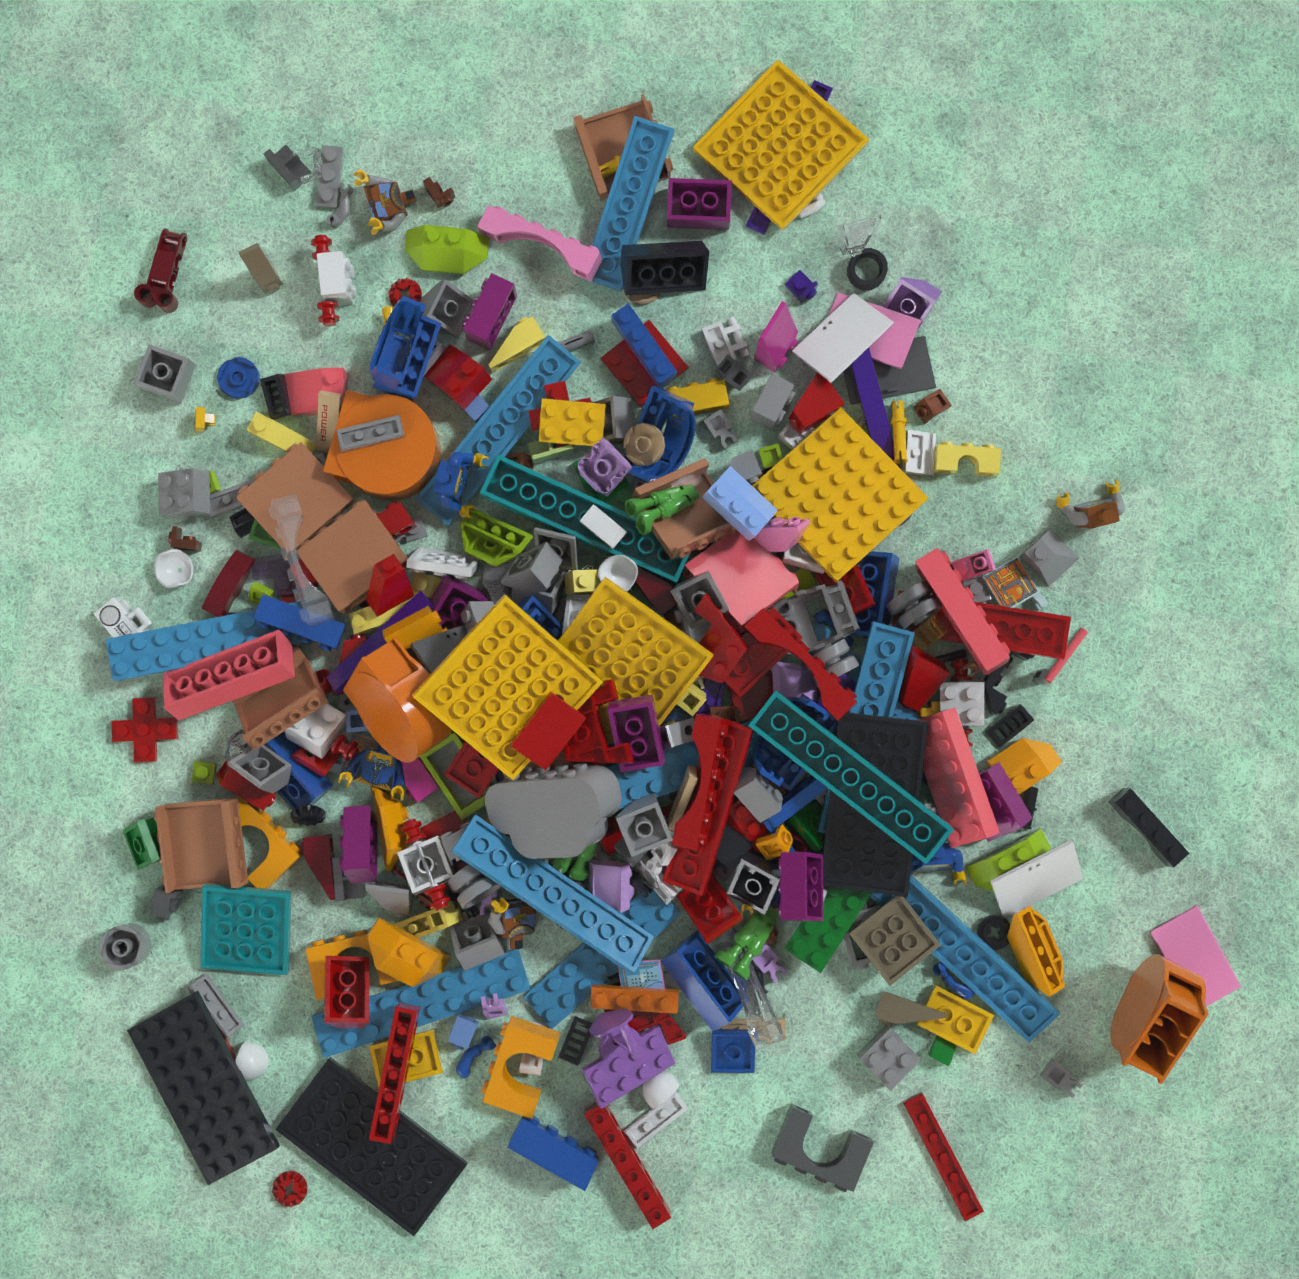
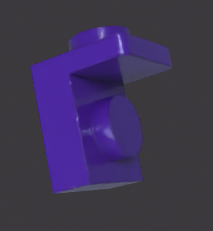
(801, 286)

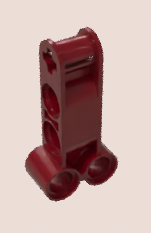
(163, 272)

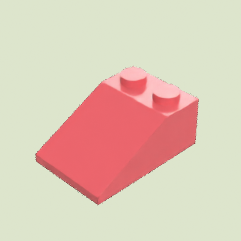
(305, 386)

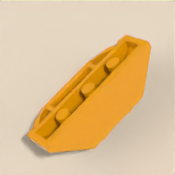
(1026, 762)
(390, 820)
(1036, 951)
(404, 954)

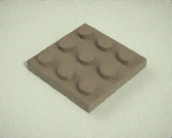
(894, 939)

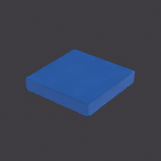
(732, 1051)

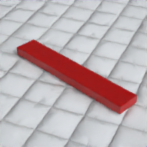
(943, 1157)

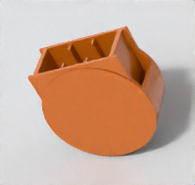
(389, 468)
(384, 699)
(1158, 1015)

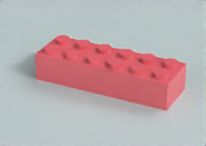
(962, 612)
(228, 675)
(956, 780)

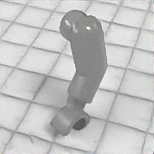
(343, 210)

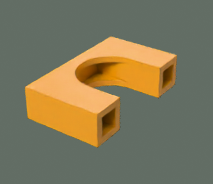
(415, 627)
(281, 853)
(320, 949)
(502, 1088)

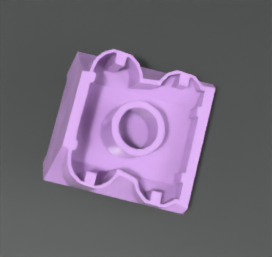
(603, 467)
(794, 680)
(611, 883)

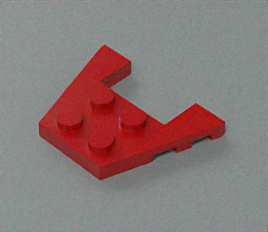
(721, 641)
(589, 741)
(644, 1020)

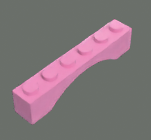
(504, 227)

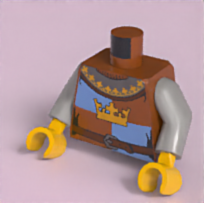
(385, 201)
(1095, 512)
(513, 920)

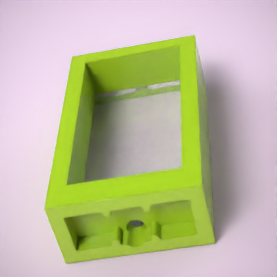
(437, 762)

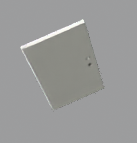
(837, 345)
(1037, 879)

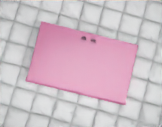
(896, 341)
(1192, 945)

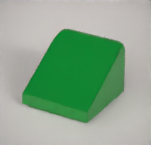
(942, 1050)

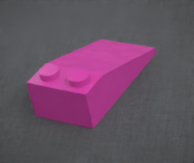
(777, 339)

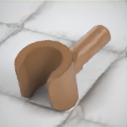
(973, 667)

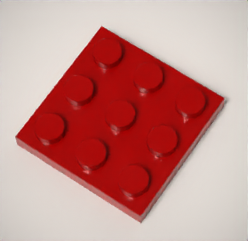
(631, 373)

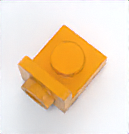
(775, 843)

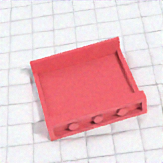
(745, 575)

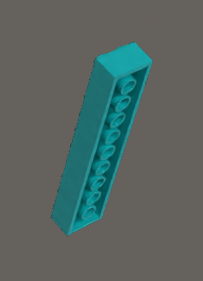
(562, 509)
(851, 777)

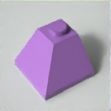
(913, 298)

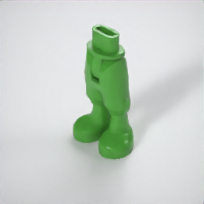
(667, 504)
(579, 870)
(753, 936)

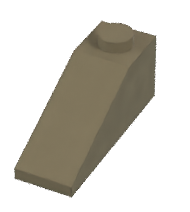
(261, 268)
(901, 1010)

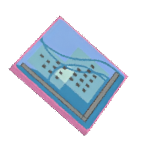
(647, 975)

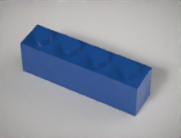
(644, 346)
(288, 620)

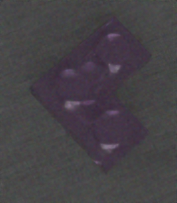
(274, 567)

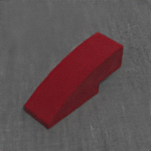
(228, 584)

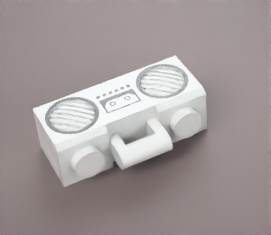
(119, 620)

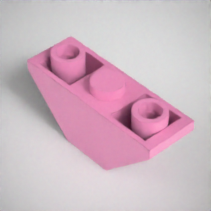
(782, 534)
(974, 565)

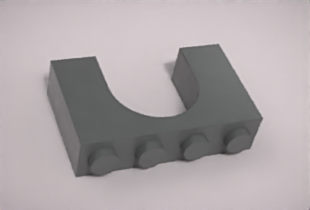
(842, 1171)

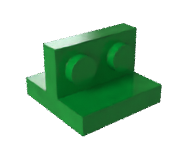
(806, 823)
(143, 842)

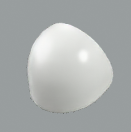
(166, 566)
(619, 570)
(252, 1060)
(659, 1088)

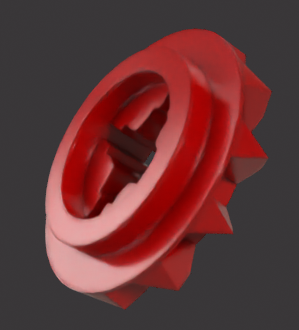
(403, 284)
(299, 1186)

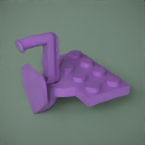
(626, 1062)

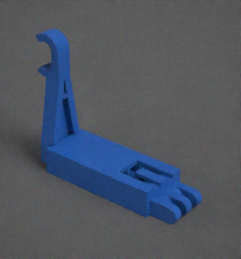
(794, 801)

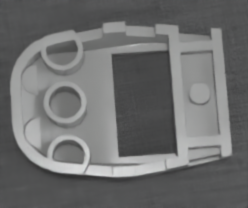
(839, 606)

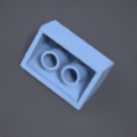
(739, 503)

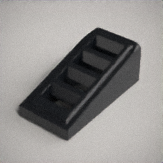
(283, 395)
(1014, 731)
(572, 1060)

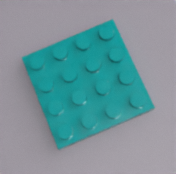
(245, 929)

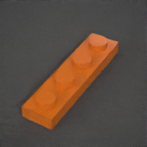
(634, 998)

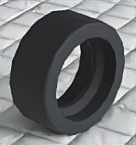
(860, 283)

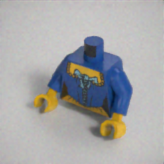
(453, 478)
(376, 769)
(943, 860)

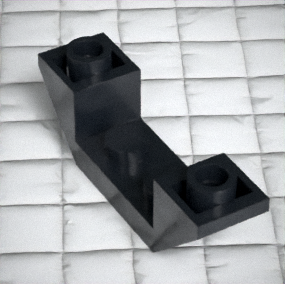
(994, 699)

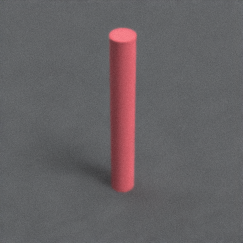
(1069, 651)

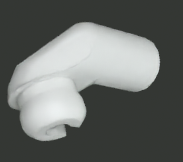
(812, 208)

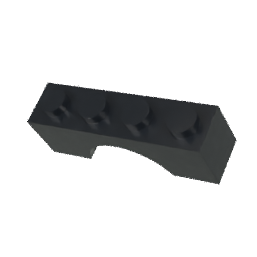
(1160, 839)

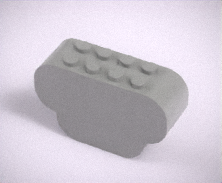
(554, 809)

